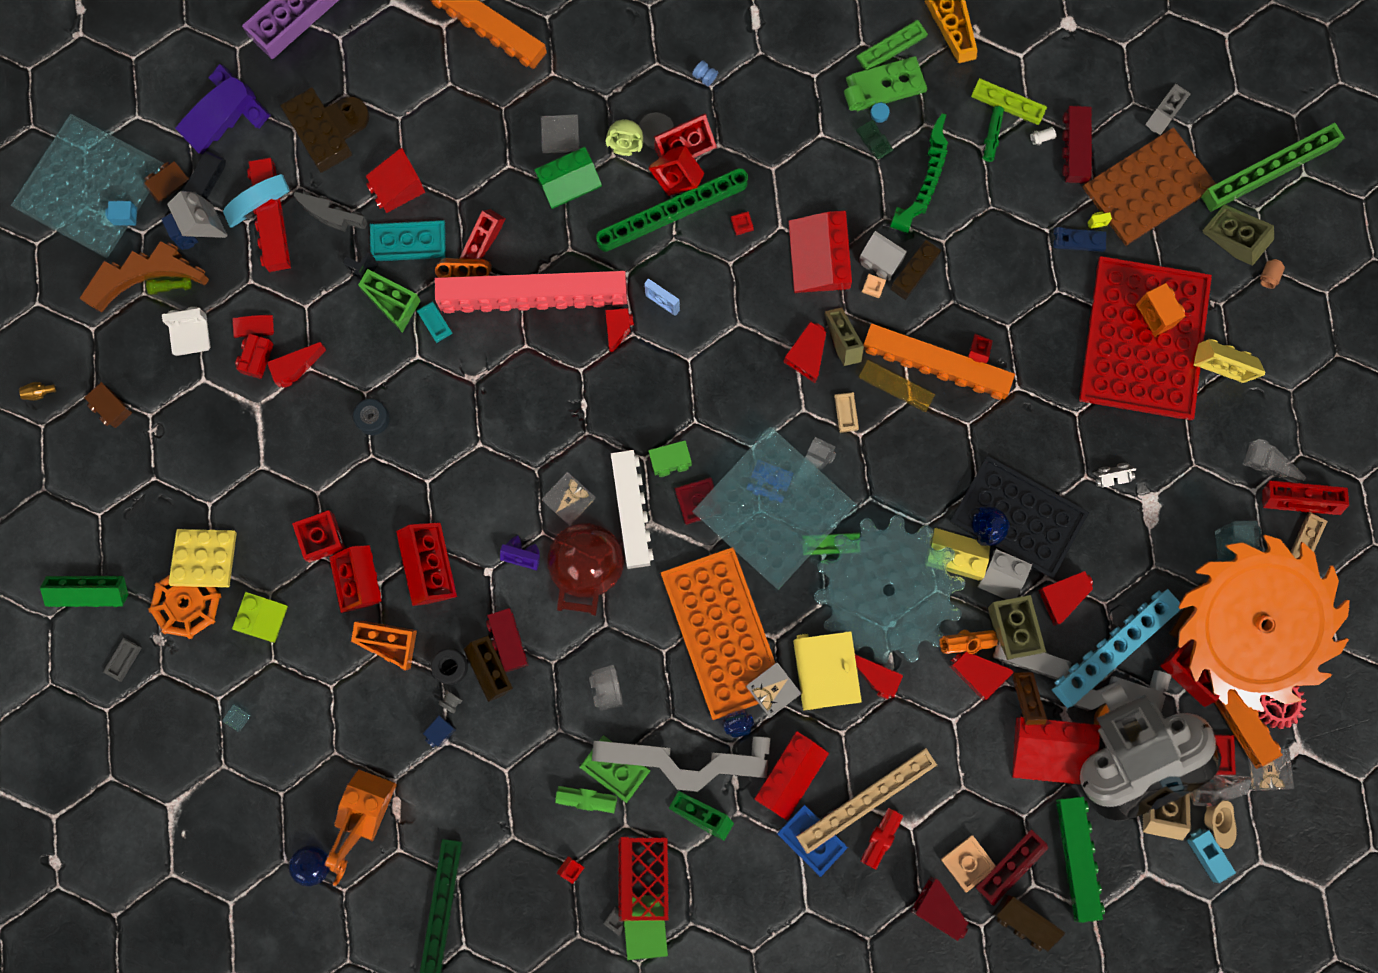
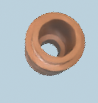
(1272, 273)

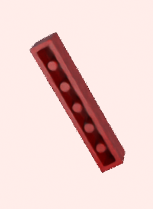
(269, 221)

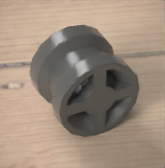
(450, 701)

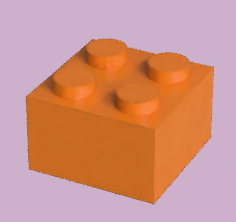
(1161, 309)

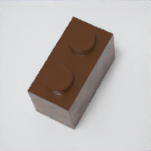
(165, 182)
(108, 405)

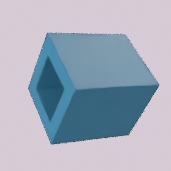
(121, 213)

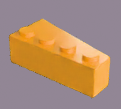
(955, 26)

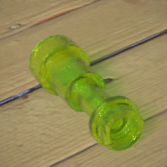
(154, 286)

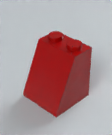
(394, 182)

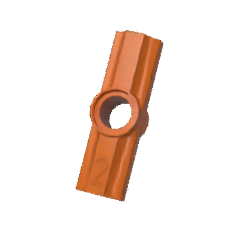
(968, 641)

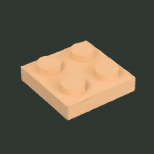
(968, 863)

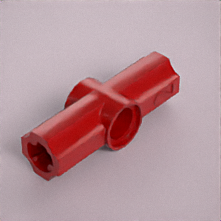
(882, 838)

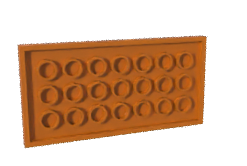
(719, 629)

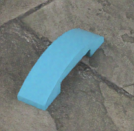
(254, 197)

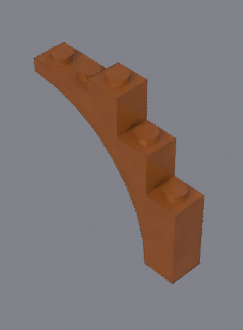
(114, 279)

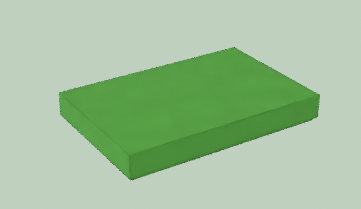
(618, 778)
(646, 938)

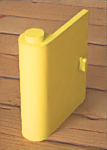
(827, 670)

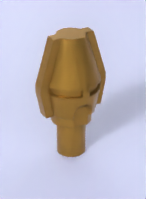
(35, 391)

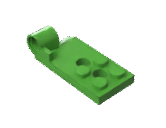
(867, 90)

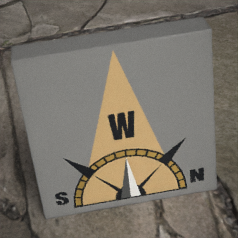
(773, 690)

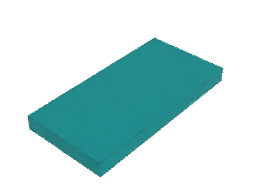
(408, 240)

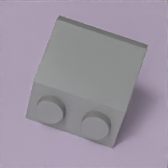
(882, 256)
(1005, 575)

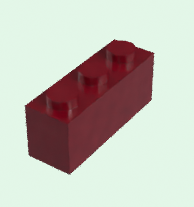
(507, 640)

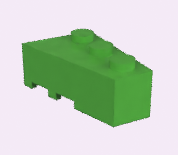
(390, 298)

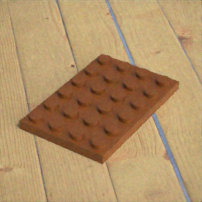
(1149, 186)

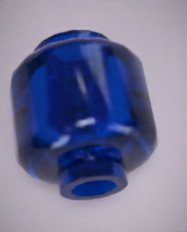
(738, 723)

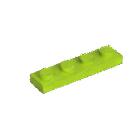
(1010, 101)

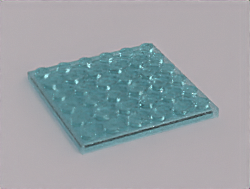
(79, 178)
(774, 508)

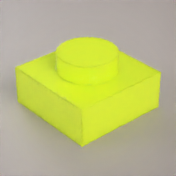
(1099, 220)

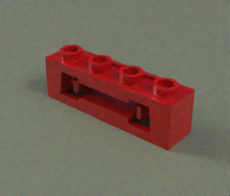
(1305, 498)

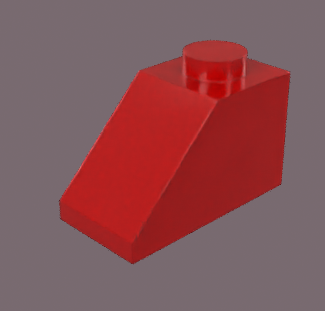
(618, 326)

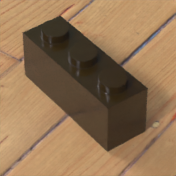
(915, 270)
(488, 668)

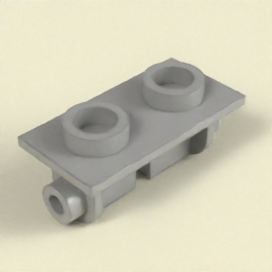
(1121, 473)

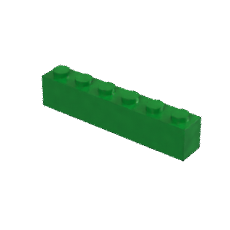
(1079, 859)

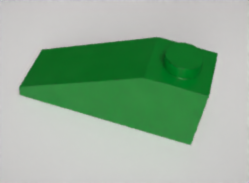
(702, 815)

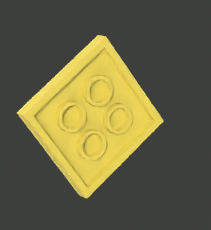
(202, 558)

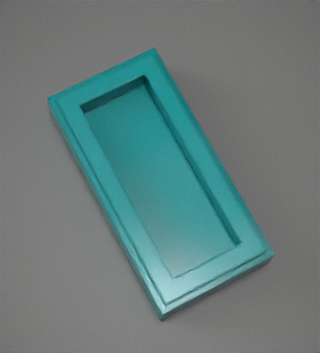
(434, 322)

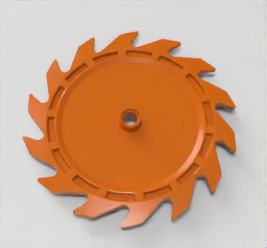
(1230, 617)

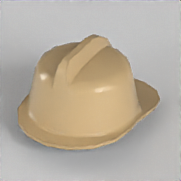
(1222, 822)

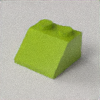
(260, 617)

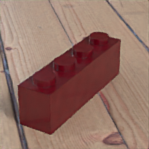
(1077, 144)
(1012, 867)

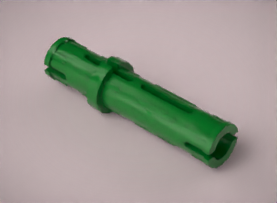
(992, 141)

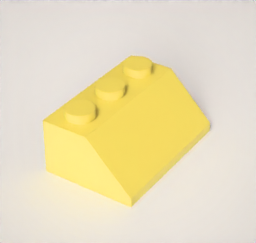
(1228, 361)
(970, 556)

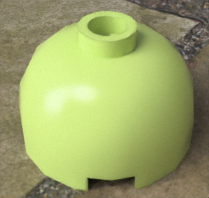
(625, 137)

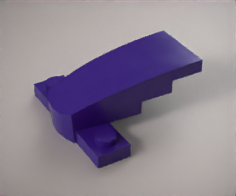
(221, 110)

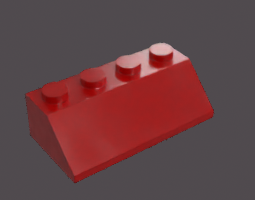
(426, 563)
(791, 775)

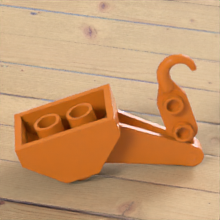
(360, 814)

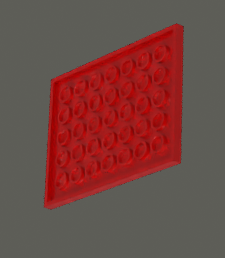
(1123, 357)

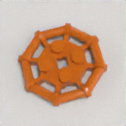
(183, 614)

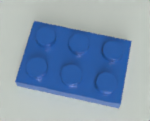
(821, 857)

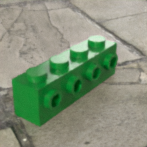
(84, 591)

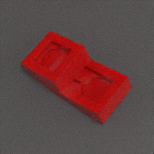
(252, 325)

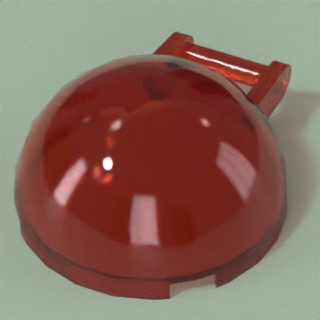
(584, 563)

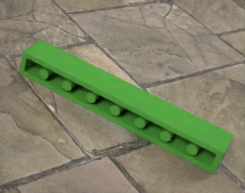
(1272, 167)

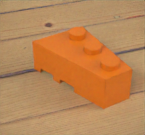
(387, 641)

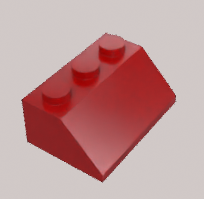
(693, 134)
(355, 578)
(1178, 667)

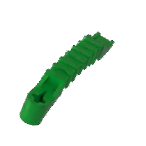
(903, 218)

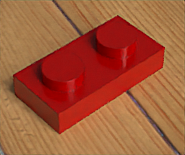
(980, 349)

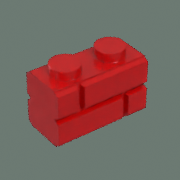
(254, 356)

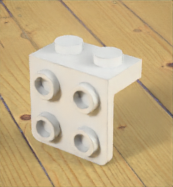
(187, 330)

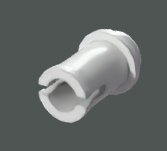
(1044, 135)

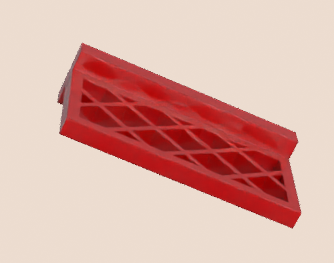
(625, 878)

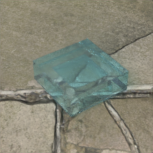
(236, 718)

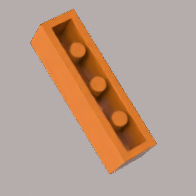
(1249, 730)

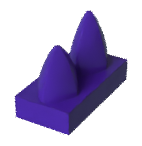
(514, 554)

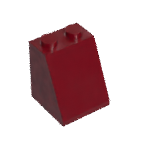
(939, 910)

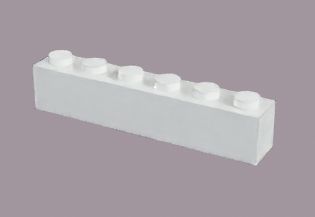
(630, 509)

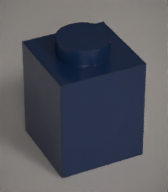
(439, 732)

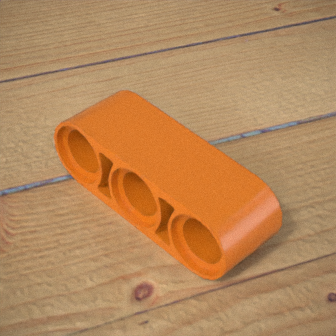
(454, 271)

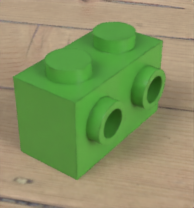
(670, 458)

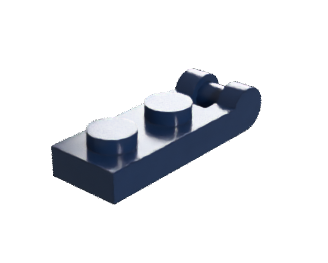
(1079, 239)

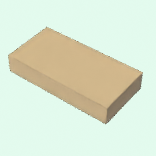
(846, 412)

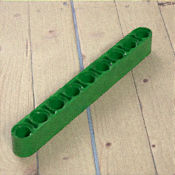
(677, 202)

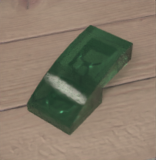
(874, 140)

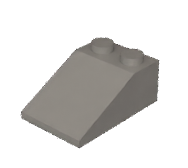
(195, 216)

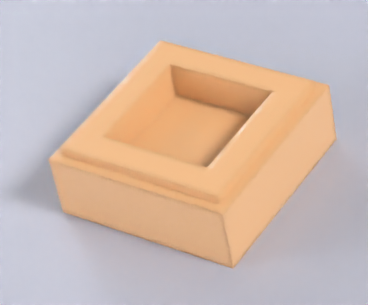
(873, 286)

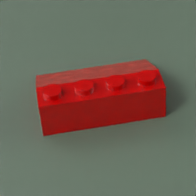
(820, 252)
(1053, 750)

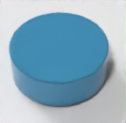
(879, 112)

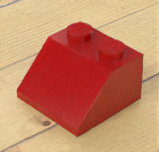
(677, 171)

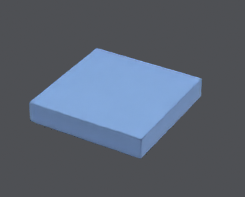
(662, 297)

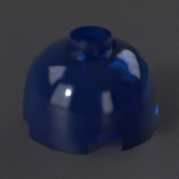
(991, 526)
(308, 866)

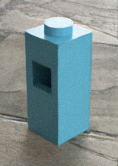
(1210, 855)

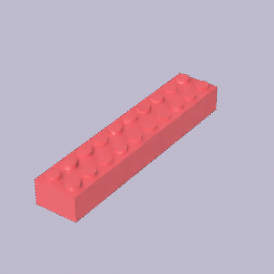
(531, 291)

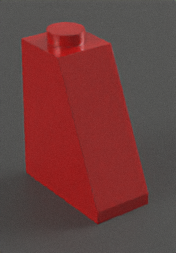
(807, 352)
(1065, 596)
(980, 674)

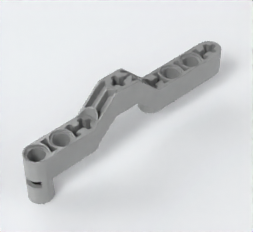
(1056, 667)
(685, 779)

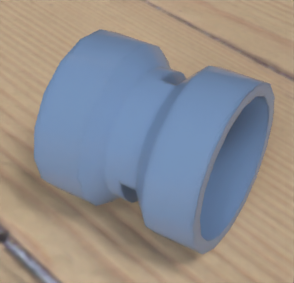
(705, 73)

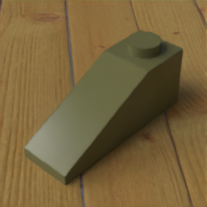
(844, 337)

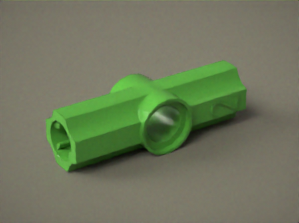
(586, 799)

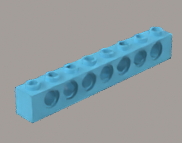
(1168, 608)

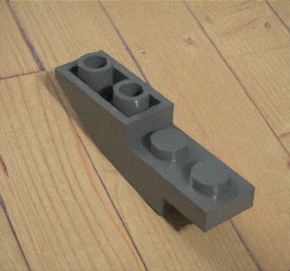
(324, 211)

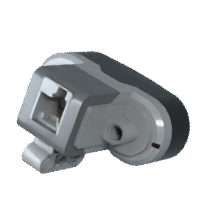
(1146, 757)

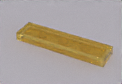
(896, 386)

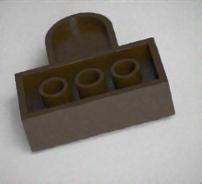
(326, 129)

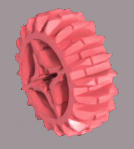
(1279, 710)

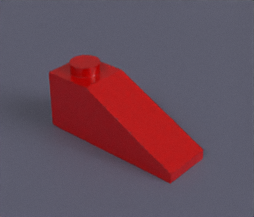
(483, 235)
(294, 365)
(878, 677)

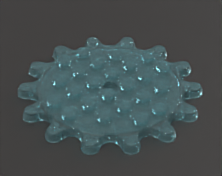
(896, 560)

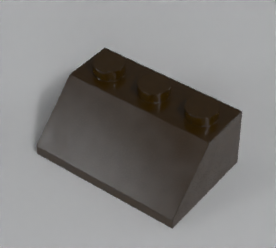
(1027, 923)

